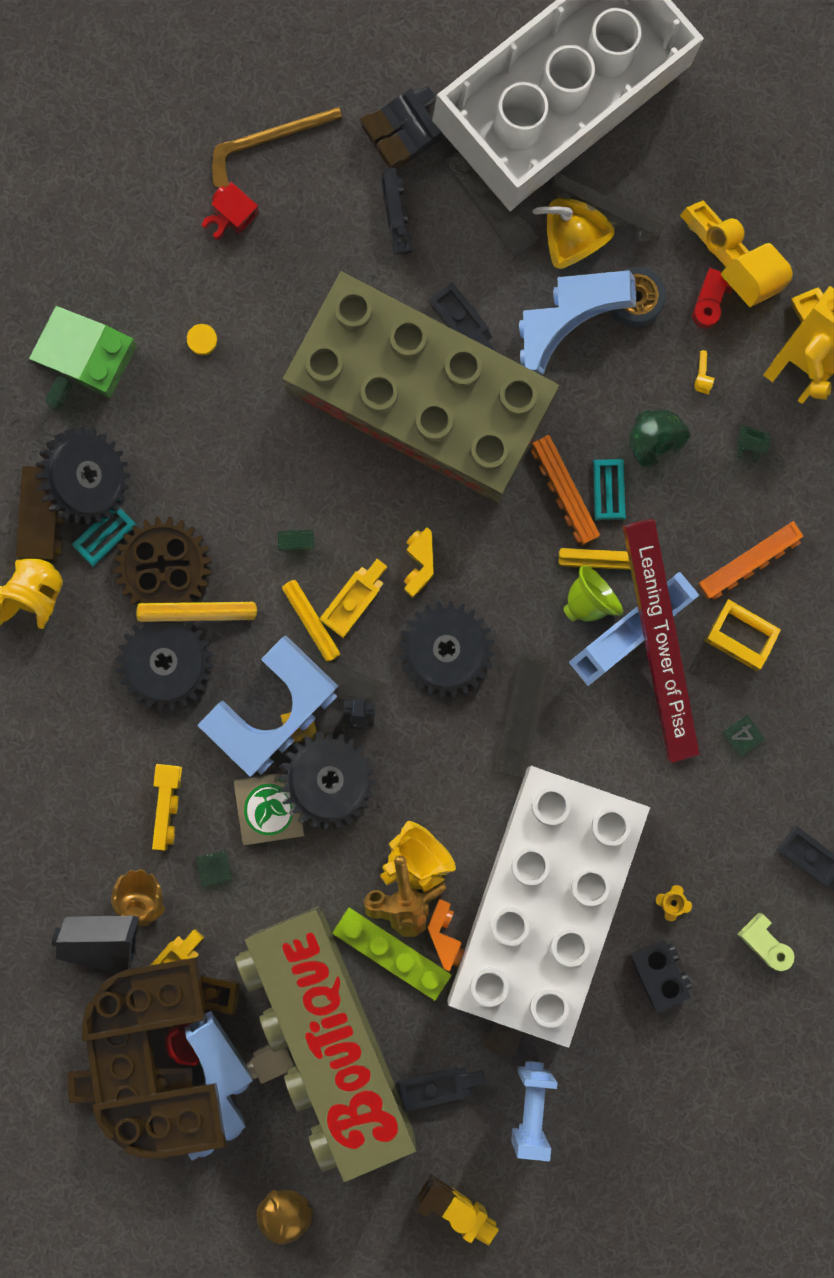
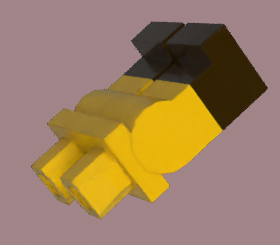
(457, 1209)

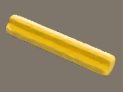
(594, 558)
(311, 621)

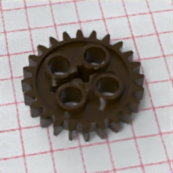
(160, 538)

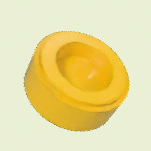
(202, 339)

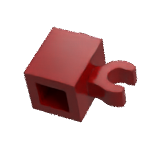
(233, 210)

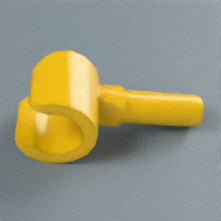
(703, 383)

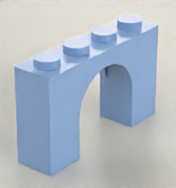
(253, 747)

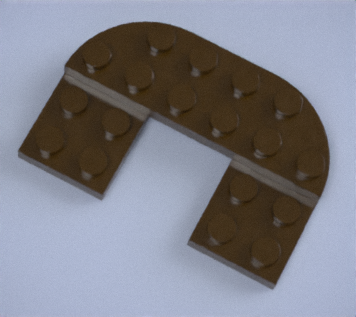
(124, 1066)

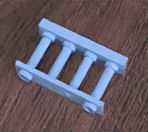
(529, 1139)

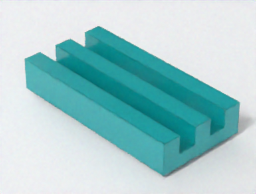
(609, 515)
(111, 544)

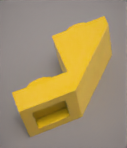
(421, 551)

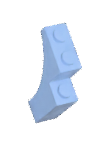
(578, 301)
(626, 635)
(221, 1066)

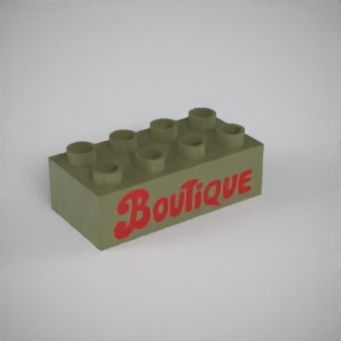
(419, 387)
(331, 1044)

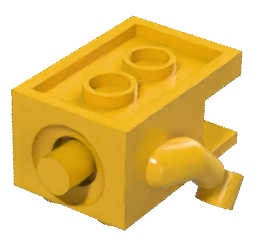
(811, 349)

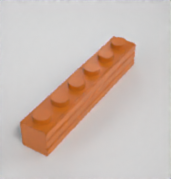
(565, 490)
(750, 560)

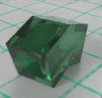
(295, 540)

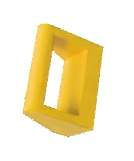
(734, 648)

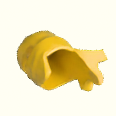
(31, 589)

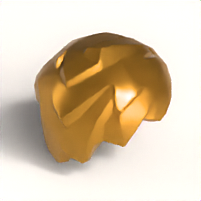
(138, 896)
(284, 1216)

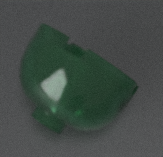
(657, 432)

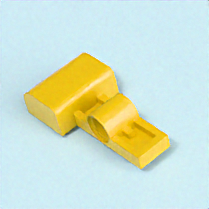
(751, 274)

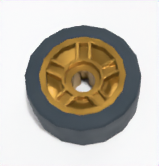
(651, 303)

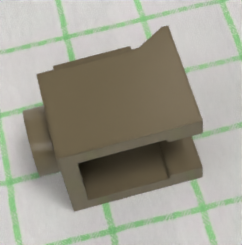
(269, 1064)

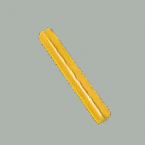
(196, 611)

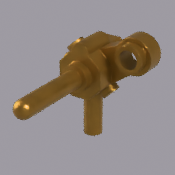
(406, 907)

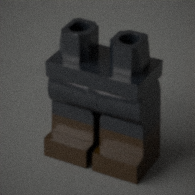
(403, 127)

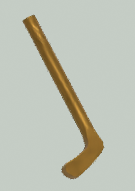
(225, 149)

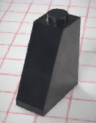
(97, 941)

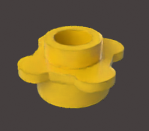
(682, 905)

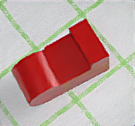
(707, 305)

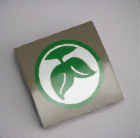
(262, 811)

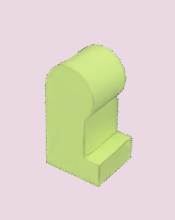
(765, 945)

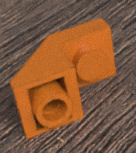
(446, 946)

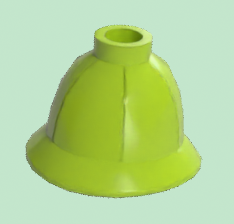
(591, 597)

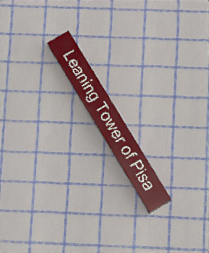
(661, 640)

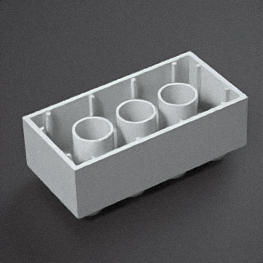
(561, 87)
(548, 906)

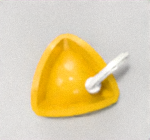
(574, 231)

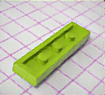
(392, 953)

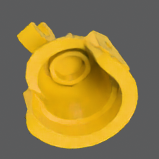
(424, 855)

